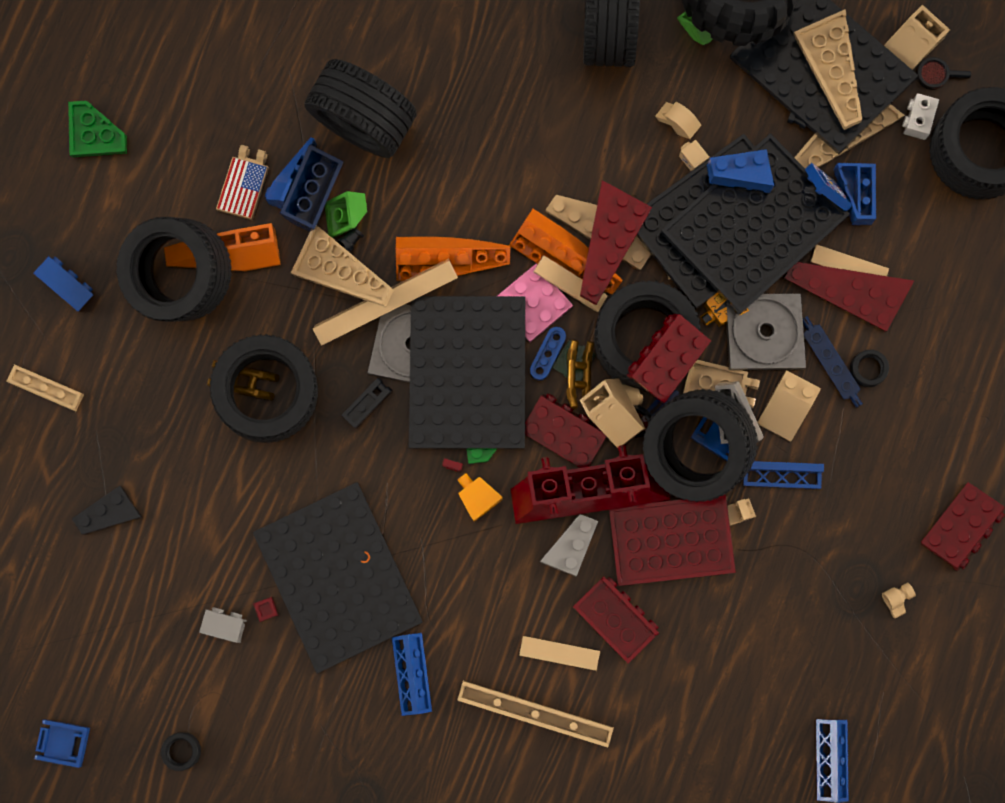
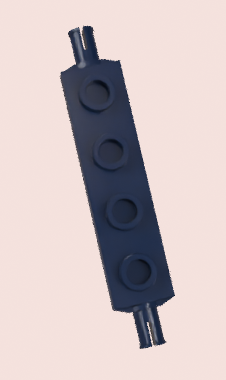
(831, 362)

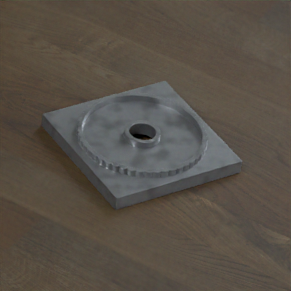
(752, 350)
(390, 355)

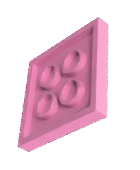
(542, 302)

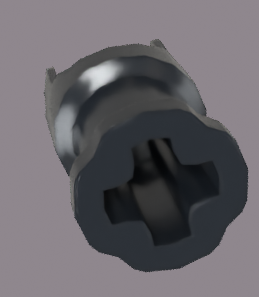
(350, 239)

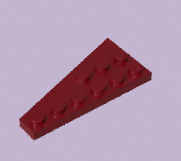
(613, 232)
(860, 293)

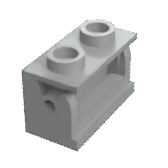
(223, 625)

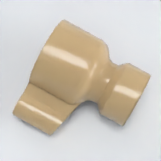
(895, 599)

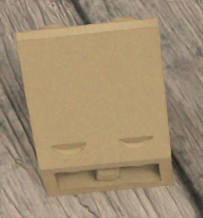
(917, 37)
(613, 411)

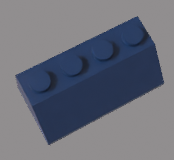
(311, 188)

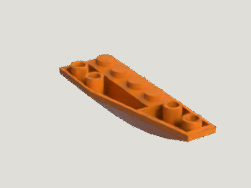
(544, 237)
(248, 249)
(465, 255)

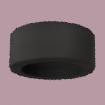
(877, 356)
(165, 751)

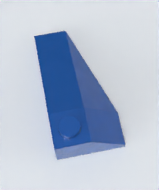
(281, 185)

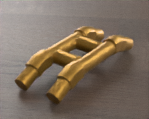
(585, 366)
(254, 375)

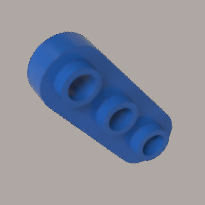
(552, 346)

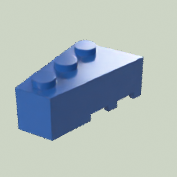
(743, 170)
(859, 186)
(64, 283)

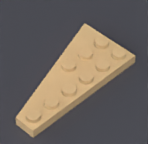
(831, 60)
(819, 153)
(581, 217)
(332, 266)

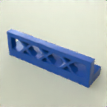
(777, 467)
(415, 674)
(838, 744)

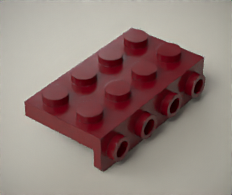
(668, 357)
(564, 431)
(964, 526)
(616, 619)

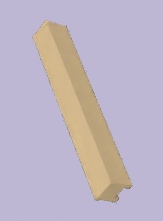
(402, 294)
(535, 713)

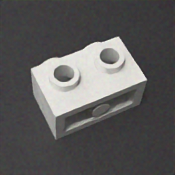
(920, 116)

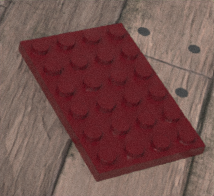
(672, 541)

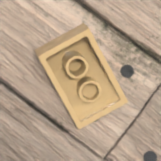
(788, 406)

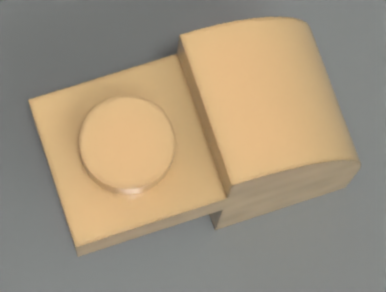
(680, 119)
(740, 511)

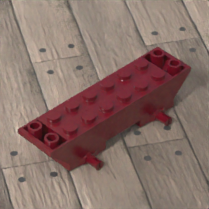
(565, 492)

